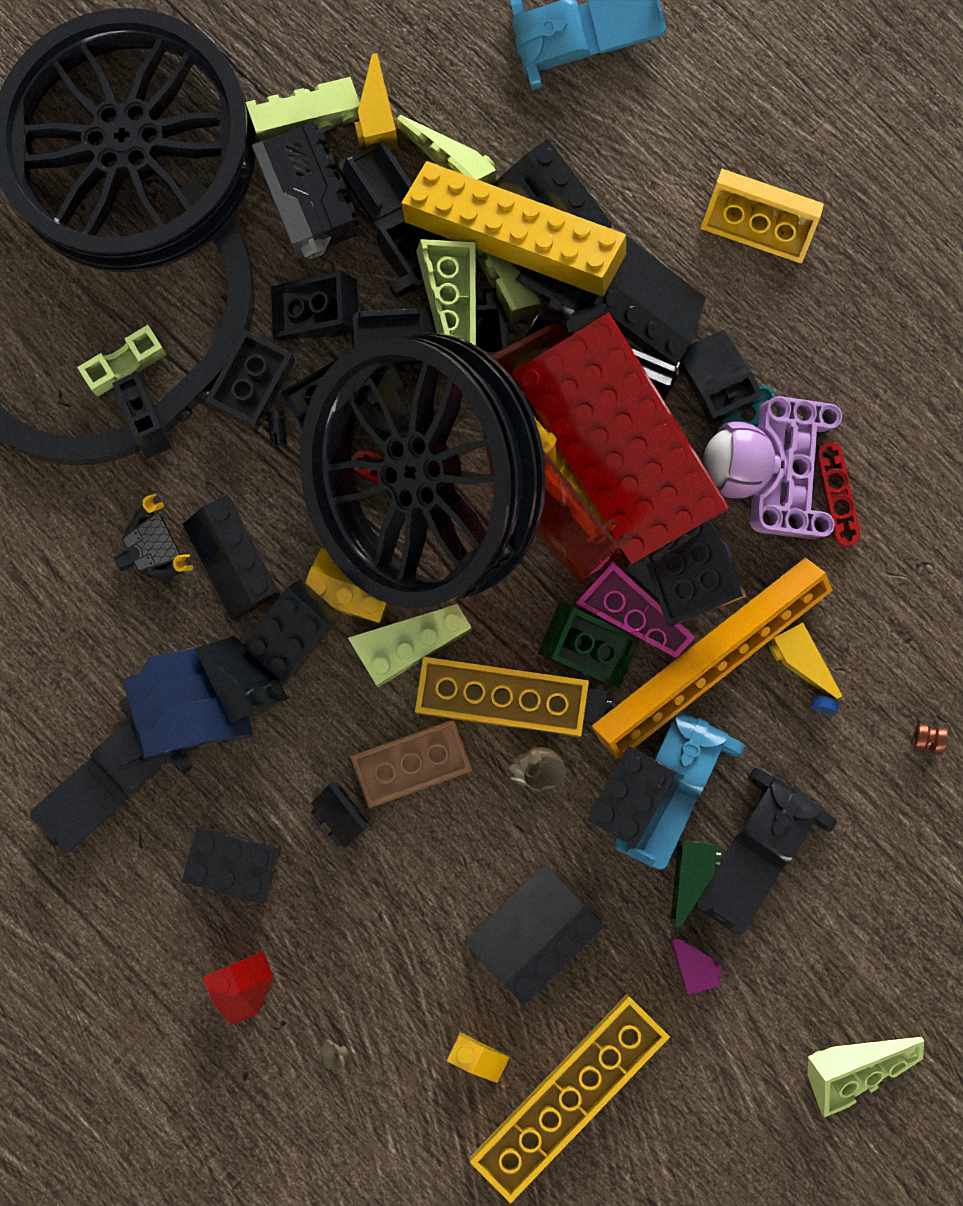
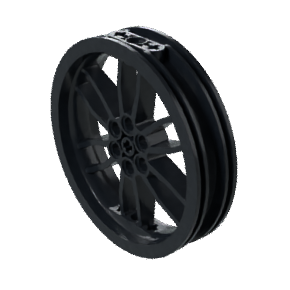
(124, 138)
(421, 469)

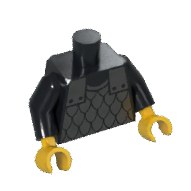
(151, 545)

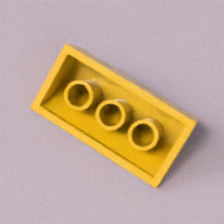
(762, 216)

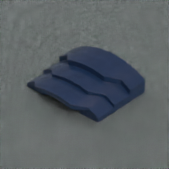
(177, 706)

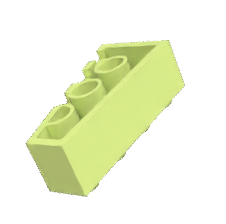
(326, 107)
(450, 285)
(402, 645)

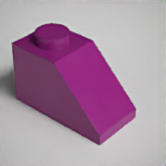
(695, 968)

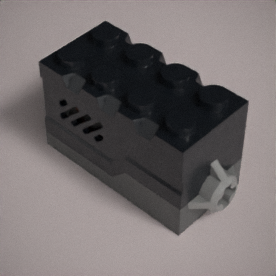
(306, 190)

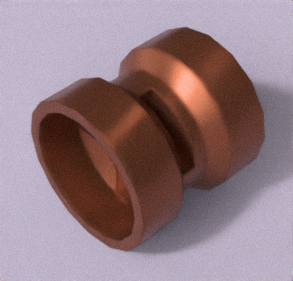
(929, 738)

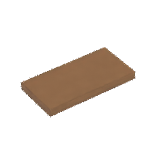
(411, 763)

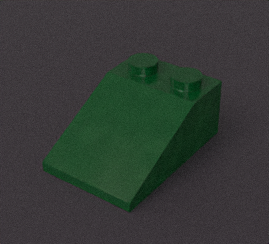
(588, 645)
(692, 873)

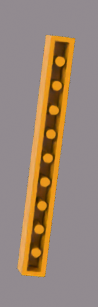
(712, 657)

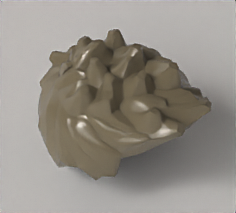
(538, 769)

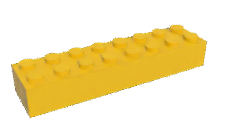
(515, 228)
(568, 1098)

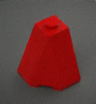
(240, 987)

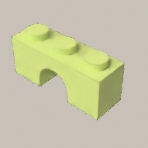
(138, 353)

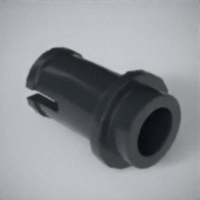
(276, 428)

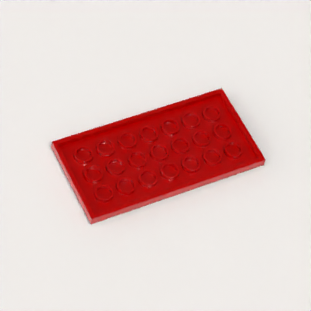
(620, 438)

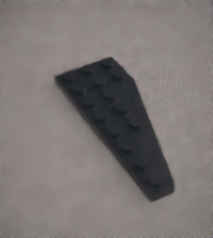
(694, 574)

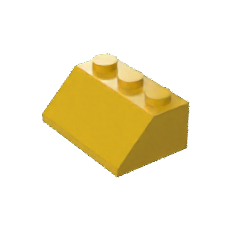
(342, 593)

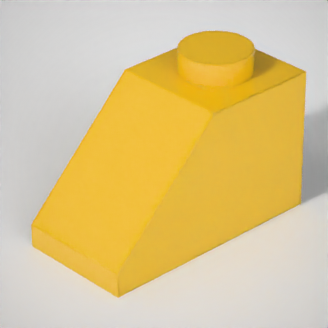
(477, 1058)

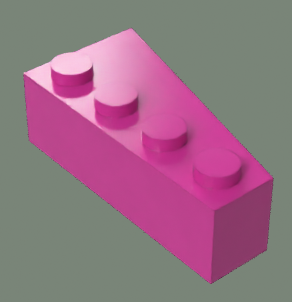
(629, 607)

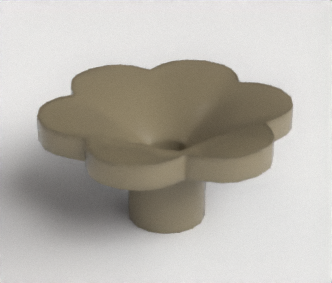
(333, 1056)

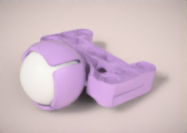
(760, 461)

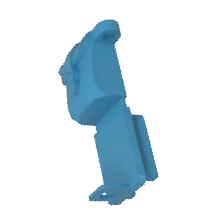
(574, 31)
(692, 750)

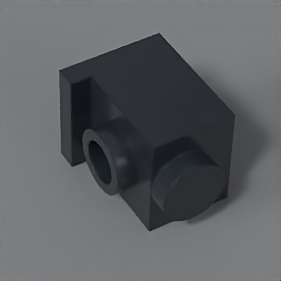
(596, 704)

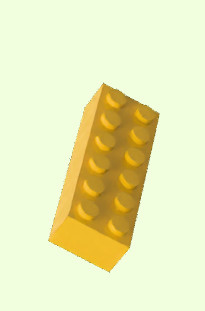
(501, 697)

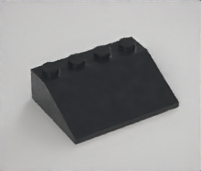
(556, 183)
(651, 305)
(534, 934)

